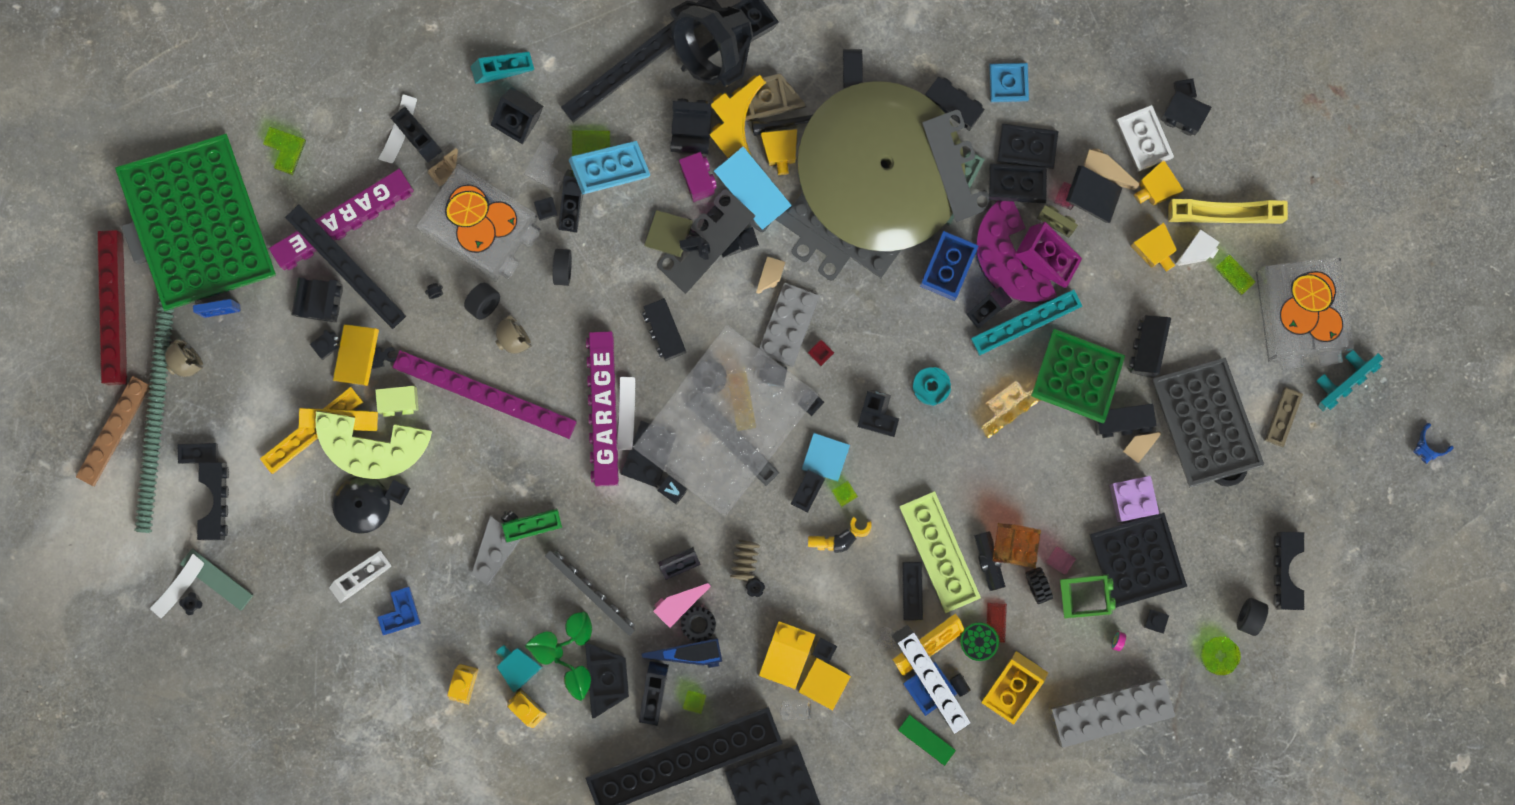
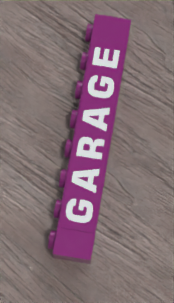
(345, 218)
(603, 409)

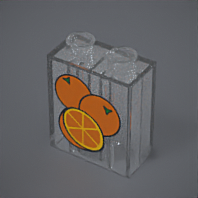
(479, 224)
(1305, 312)

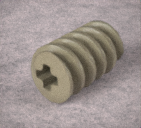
(745, 560)

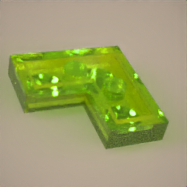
(289, 147)

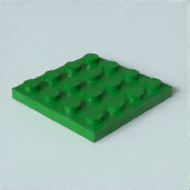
(1078, 376)

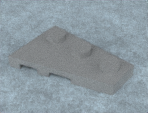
(492, 552)

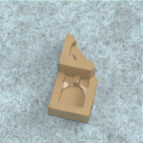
(443, 170)
(771, 274)
(1140, 445)

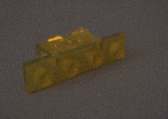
(1007, 406)

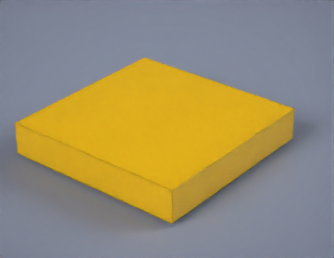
(824, 684)

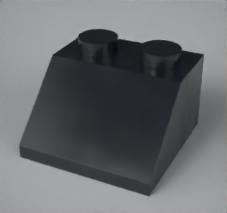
(1185, 113)
(516, 115)

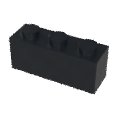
(951, 99)
(664, 330)
(1127, 420)

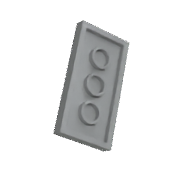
(789, 324)

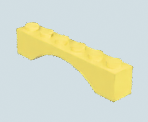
(1216, 212)

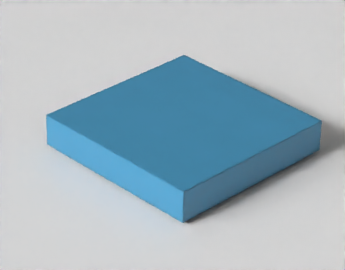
(1009, 82)

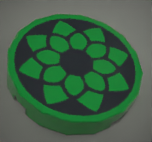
(980, 641)

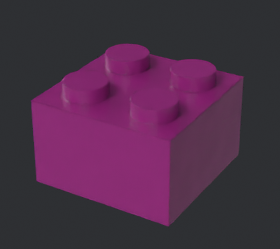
(697, 178)

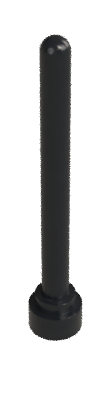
(760, 127)

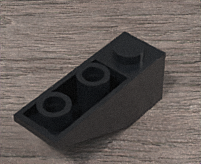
(570, 203)

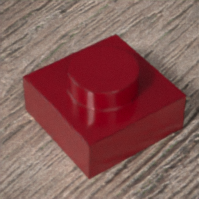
(820, 353)

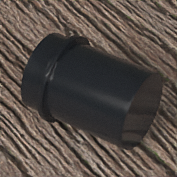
(960, 684)

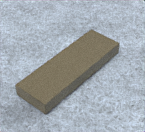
(1283, 417)

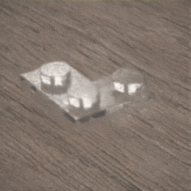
(541, 169)

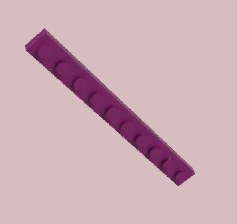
(484, 394)

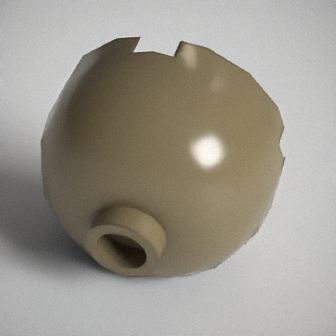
(511, 336)
(182, 360)

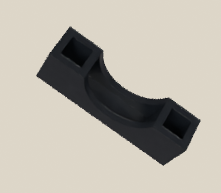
(213, 525)
(1288, 546)

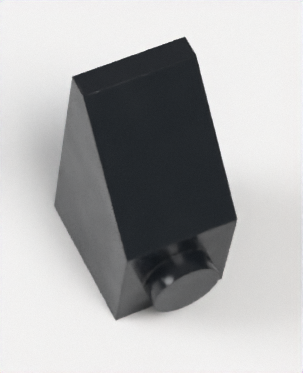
(989, 307)

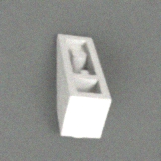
(359, 576)

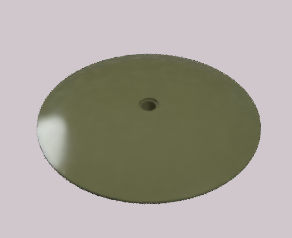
(844, 172)

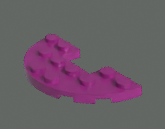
(998, 256)

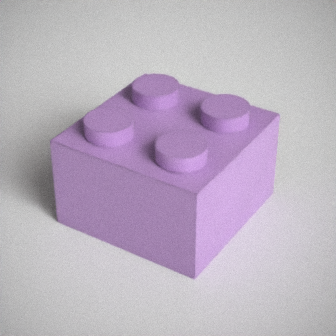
(1134, 499)

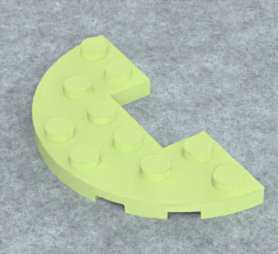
(366, 456)

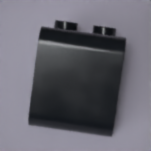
(691, 126)
(317, 299)

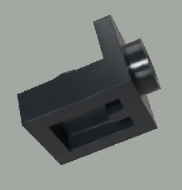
(326, 344)

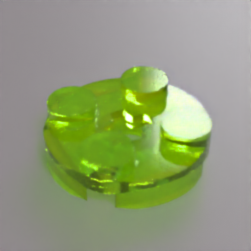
(1228, 663)

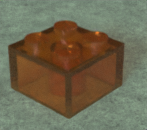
(1016, 545)

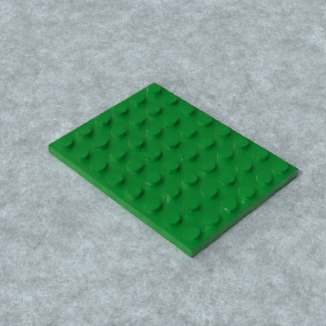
(195, 222)

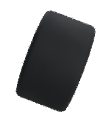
(482, 301)
(1252, 616)

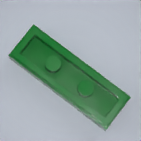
(531, 525)
(926, 740)

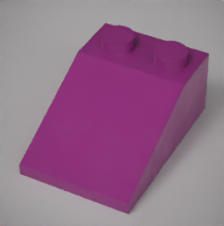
(1048, 254)

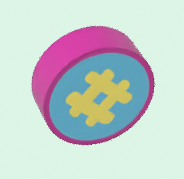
(1118, 641)

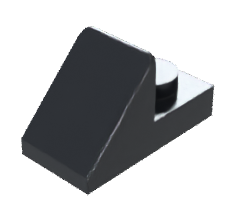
(744, 241)

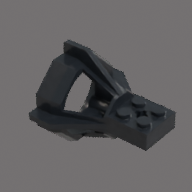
(732, 31)

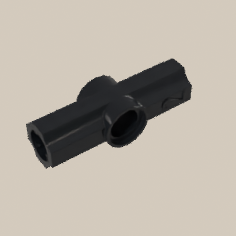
(991, 569)

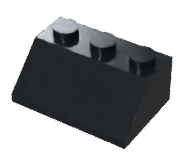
(1149, 345)

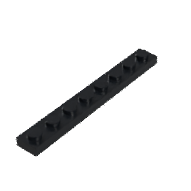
(345, 266)

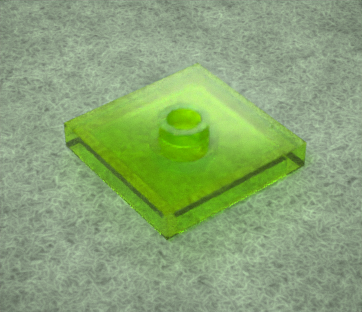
(589, 140)

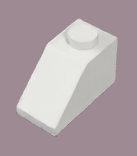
(1199, 249)

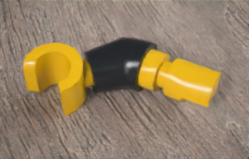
(842, 541)

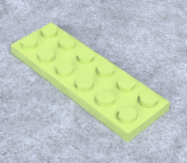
(940, 552)

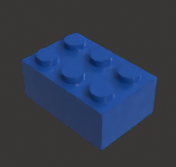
(949, 266)

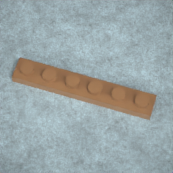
(113, 431)

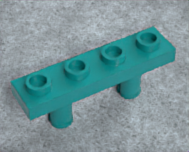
(1362, 369)

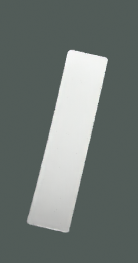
(396, 136)
(626, 413)
(178, 587)

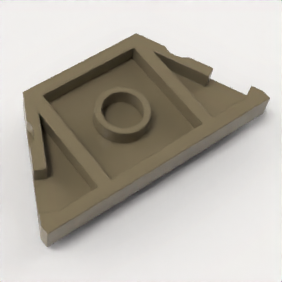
(773, 98)

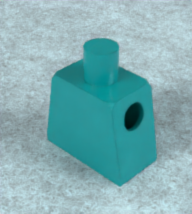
(516, 667)

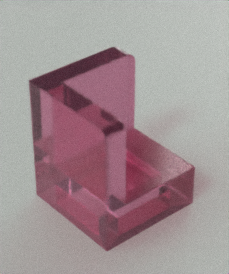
(1062, 195)
(1060, 561)

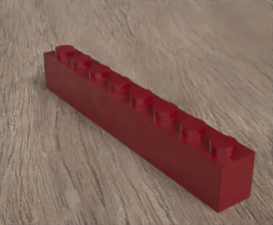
(112, 308)

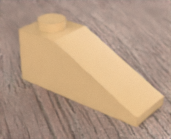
(1109, 169)

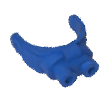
(1423, 449)

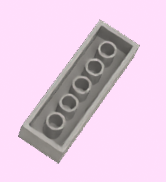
(1112, 712)

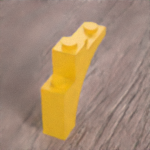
(733, 111)

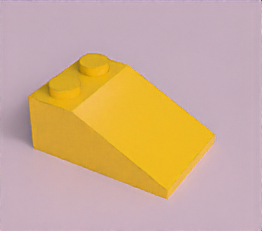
(787, 655)
(1015, 687)

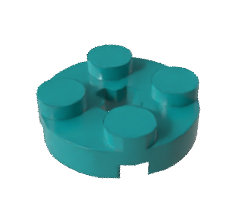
(942, 382)

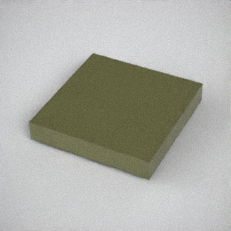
(667, 232)

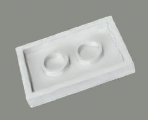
(1144, 138)

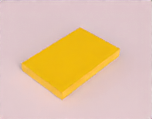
(355, 355)

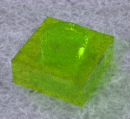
(844, 493)
(694, 701)

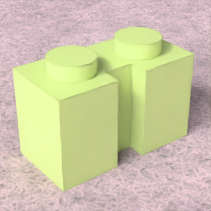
(397, 400)

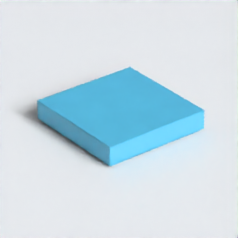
(826, 457)

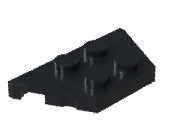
(608, 679)

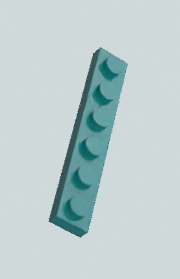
(1026, 322)

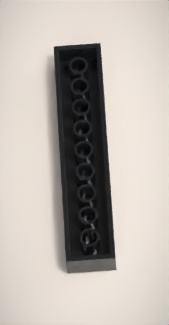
(685, 759)

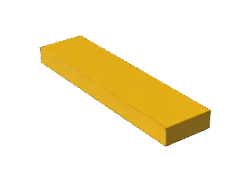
(363, 419)

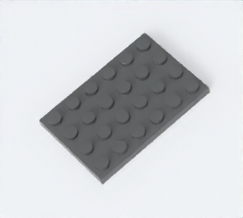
(1207, 422)

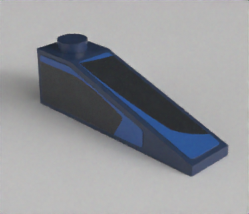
(697, 653)

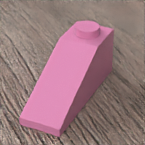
(675, 606)

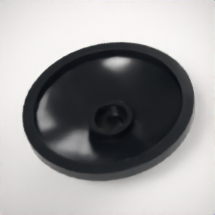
(374, 506)

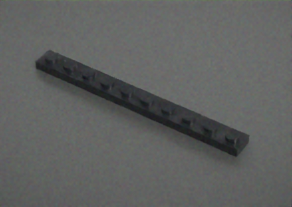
(624, 70)

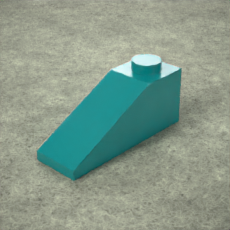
(500, 67)

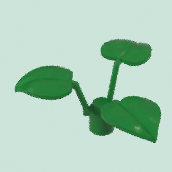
(546, 650)

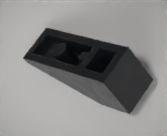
(416, 134)
(653, 693)

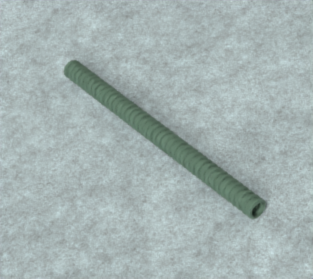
(154, 421)

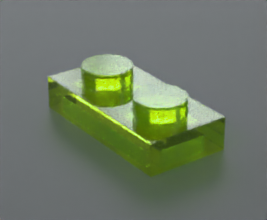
(1235, 275)

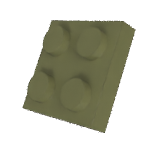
(1064, 225)

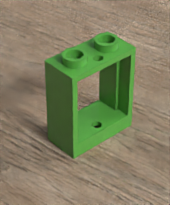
(1068, 601)

